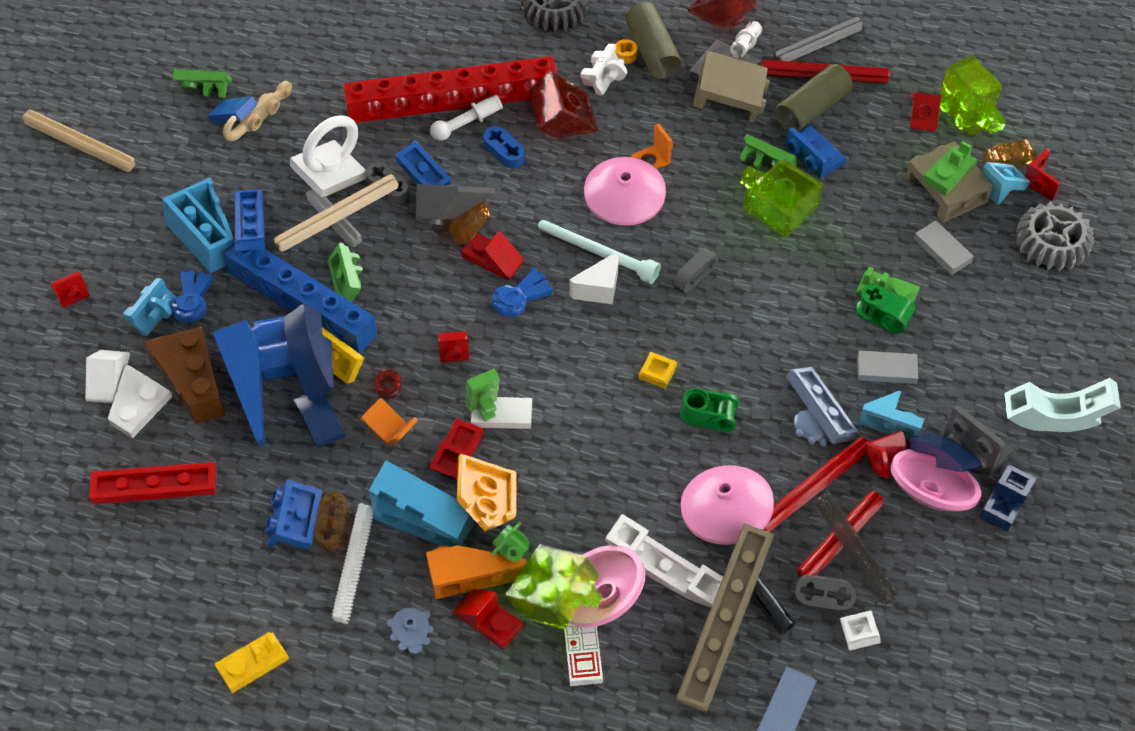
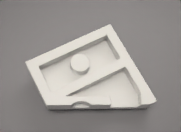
(136, 401)

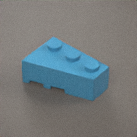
(199, 223)
(418, 507)

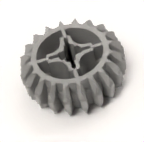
(1052, 243)

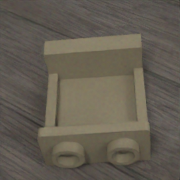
(732, 83)
(968, 194)

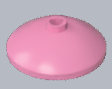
(621, 200)
(932, 485)
(720, 515)
(618, 582)

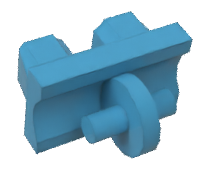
(151, 307)

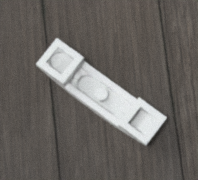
(664, 565)

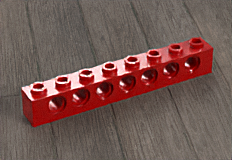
(444, 89)

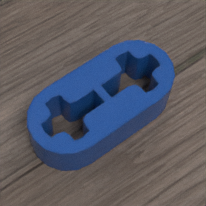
(501, 149)

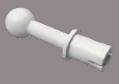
(442, 130)

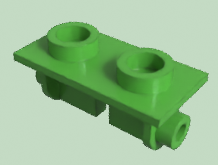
(511, 543)

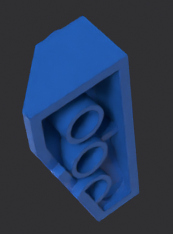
(243, 362)

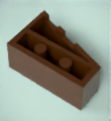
(188, 370)

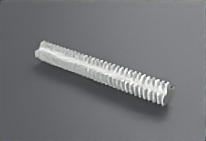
(352, 564)

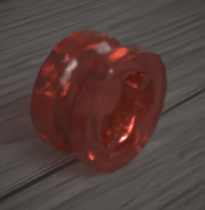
(380, 381)

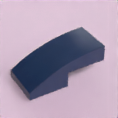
(319, 420)
(948, 453)
(1008, 497)

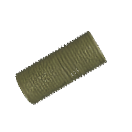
(653, 40)
(814, 97)

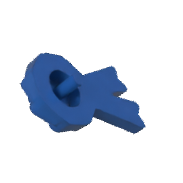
(512, 300)
(191, 305)

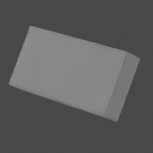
(943, 247)
(887, 367)

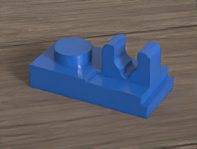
(421, 166)

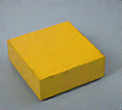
(657, 370)

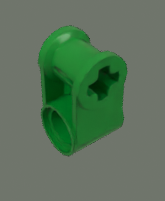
(887, 309)
(709, 409)

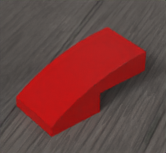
(461, 440)

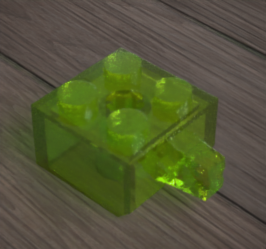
(971, 97)
(781, 196)
(554, 587)

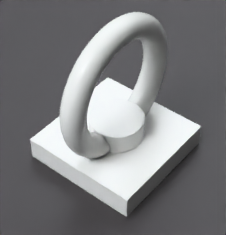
(329, 165)

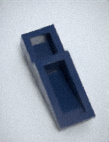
(309, 351)

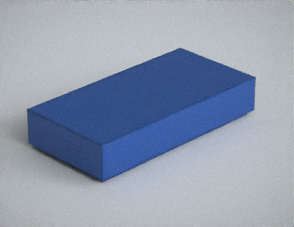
(232, 107)

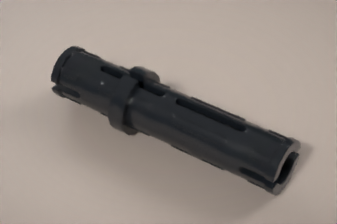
(769, 604)

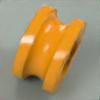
(625, 46)

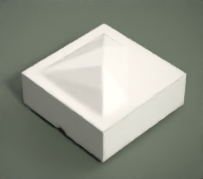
(860, 630)

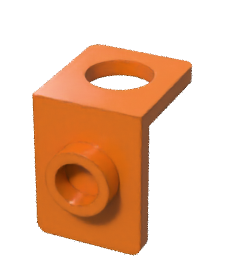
(660, 150)
(386, 422)

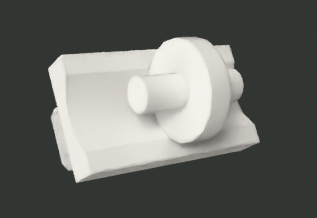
(605, 70)

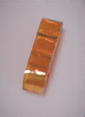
(1012, 153)
(468, 224)
(325, 520)

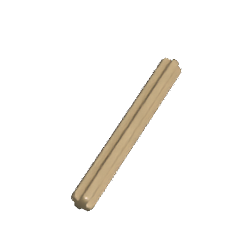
(79, 140)
(335, 213)

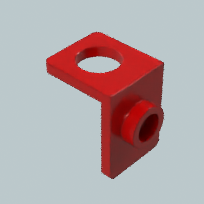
(925, 111)
(1040, 180)
(70, 289)
(453, 346)
(883, 451)

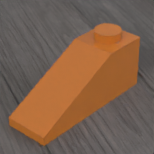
(462, 569)

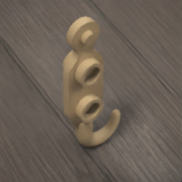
(266, 105)

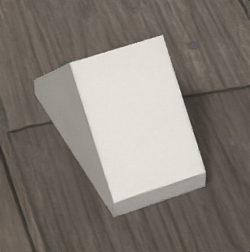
(596, 282)
(104, 374)

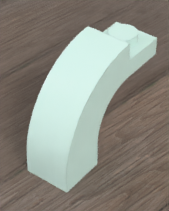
(1067, 412)

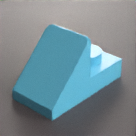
(1005, 179)
(884, 417)

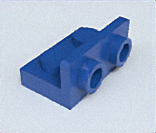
(814, 151)
(293, 514)

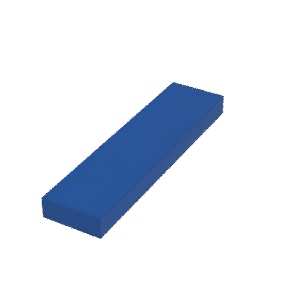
(249, 220)

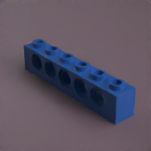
(292, 288)

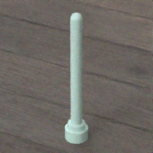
(647, 270)

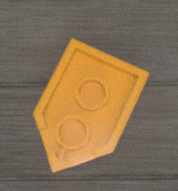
(486, 492)

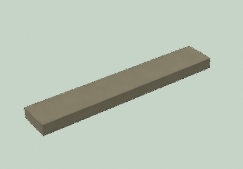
(724, 618)

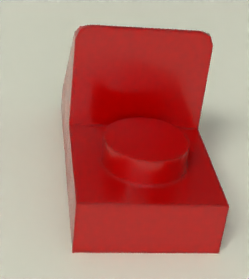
(493, 255)
(488, 618)

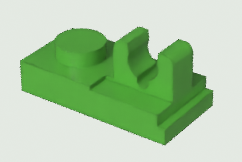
(208, 79)
(764, 150)
(950, 168)
(344, 272)
(892, 284)
(482, 392)

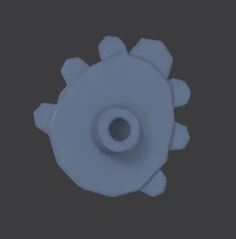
(808, 427)
(410, 628)

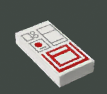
(583, 655)

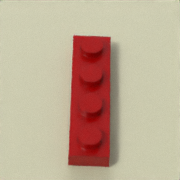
(153, 483)

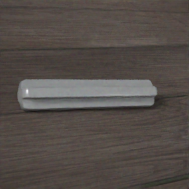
(342, 227)

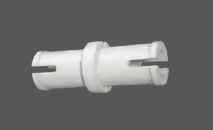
(746, 39)

